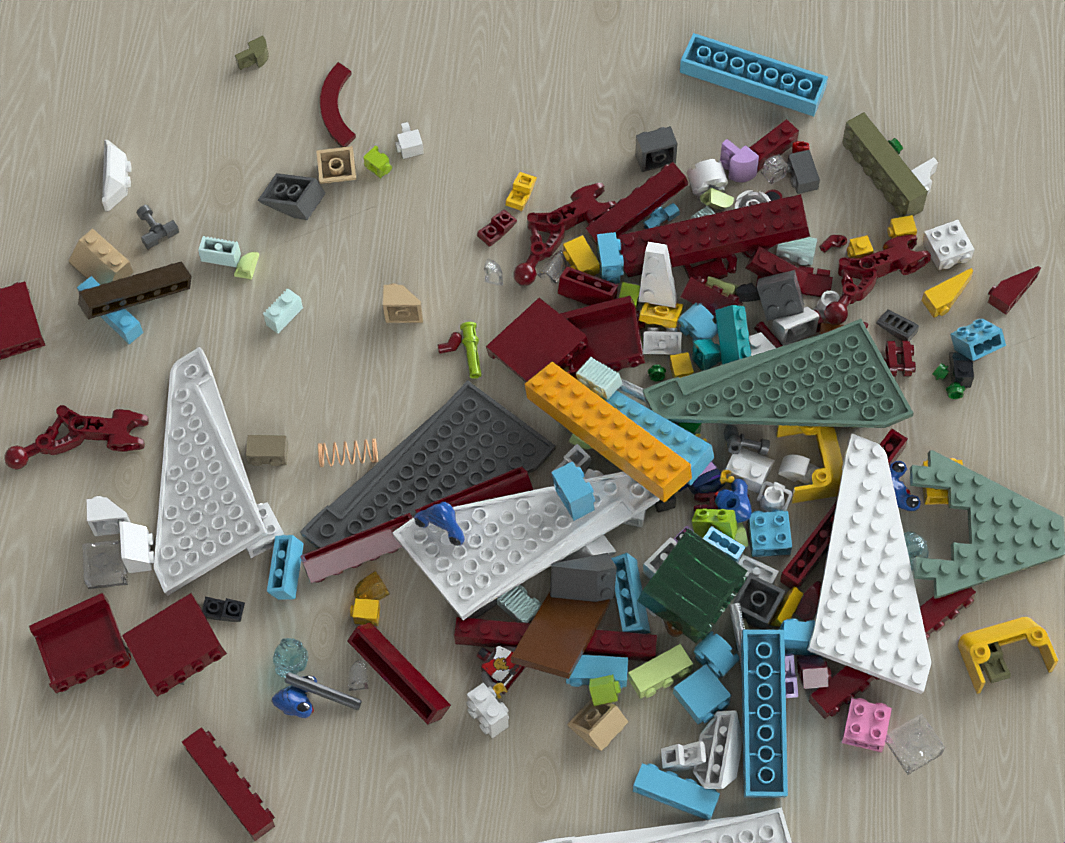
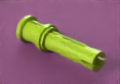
(471, 341)

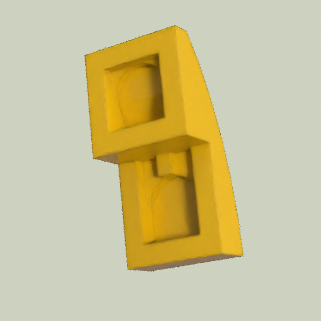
(521, 191)

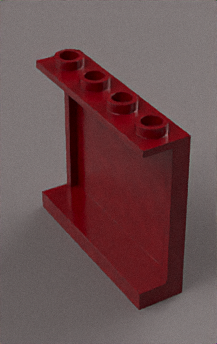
(18, 321)
(611, 334)
(536, 340)
(80, 643)
(174, 645)

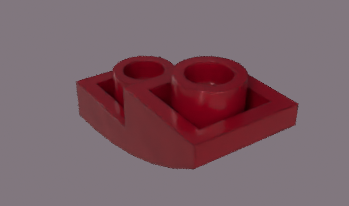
(499, 226)

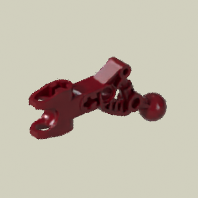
(582, 208)
(894, 257)
(113, 430)

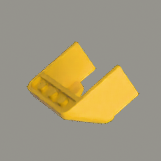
(826, 479)
(976, 651)

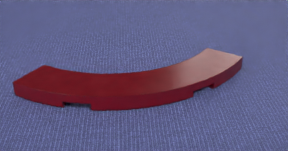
(329, 105)

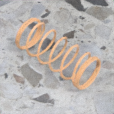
(321, 448)

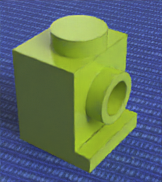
(377, 162)

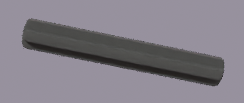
(323, 691)

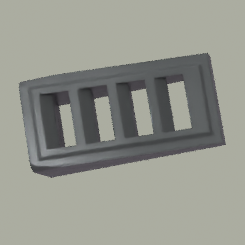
(898, 333)

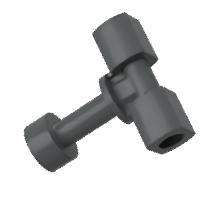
(157, 230)
(736, 441)

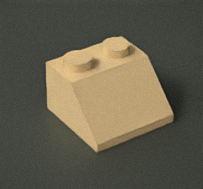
(336, 165)
(401, 305)
(598, 724)

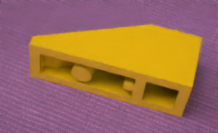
(943, 296)

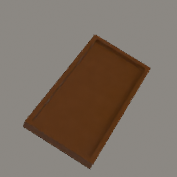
(559, 635)

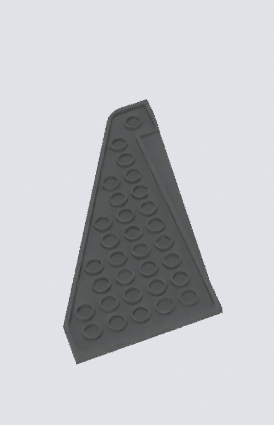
(451, 451)

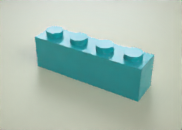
(733, 333)

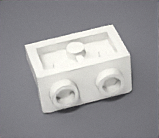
(662, 342)

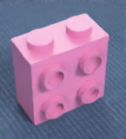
(866, 724)

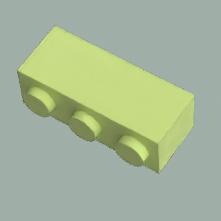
(660, 671)

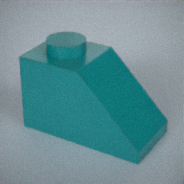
(706, 354)

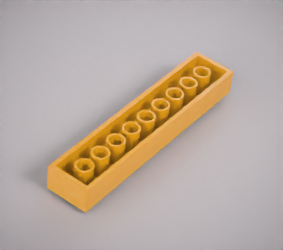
(608, 431)

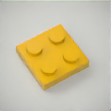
(661, 315)

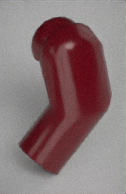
(833, 241)
(732, 263)
(452, 344)

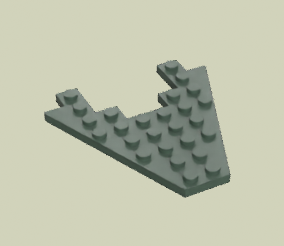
(1003, 528)

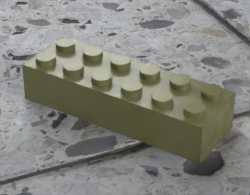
(884, 166)

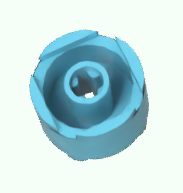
(698, 323)
(716, 654)

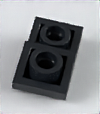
(747, 293)
(222, 610)

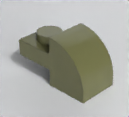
(256, 53)
(995, 666)

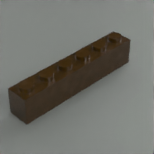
(134, 290)

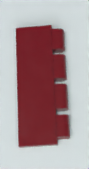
(814, 283)

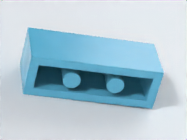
(285, 567)
(599, 666)

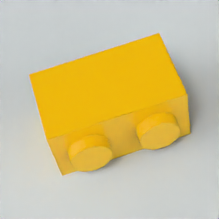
(581, 256)

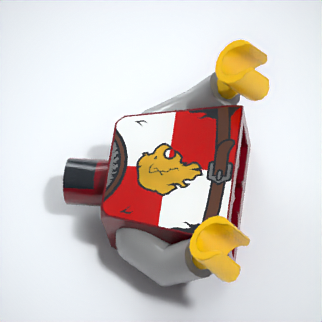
(498, 670)

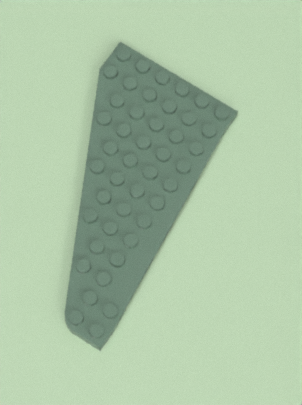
(811, 382)

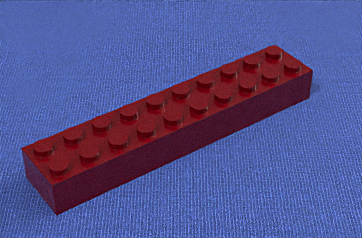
(719, 233)

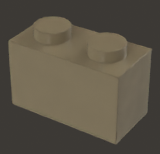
(267, 450)

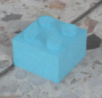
(573, 490)

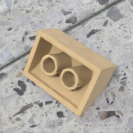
(99, 259)

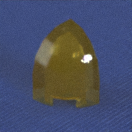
(371, 588)

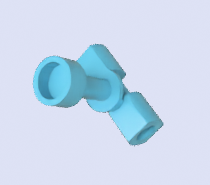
(660, 215)

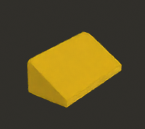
(787, 607)

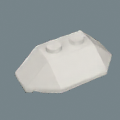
(114, 176)
(723, 750)

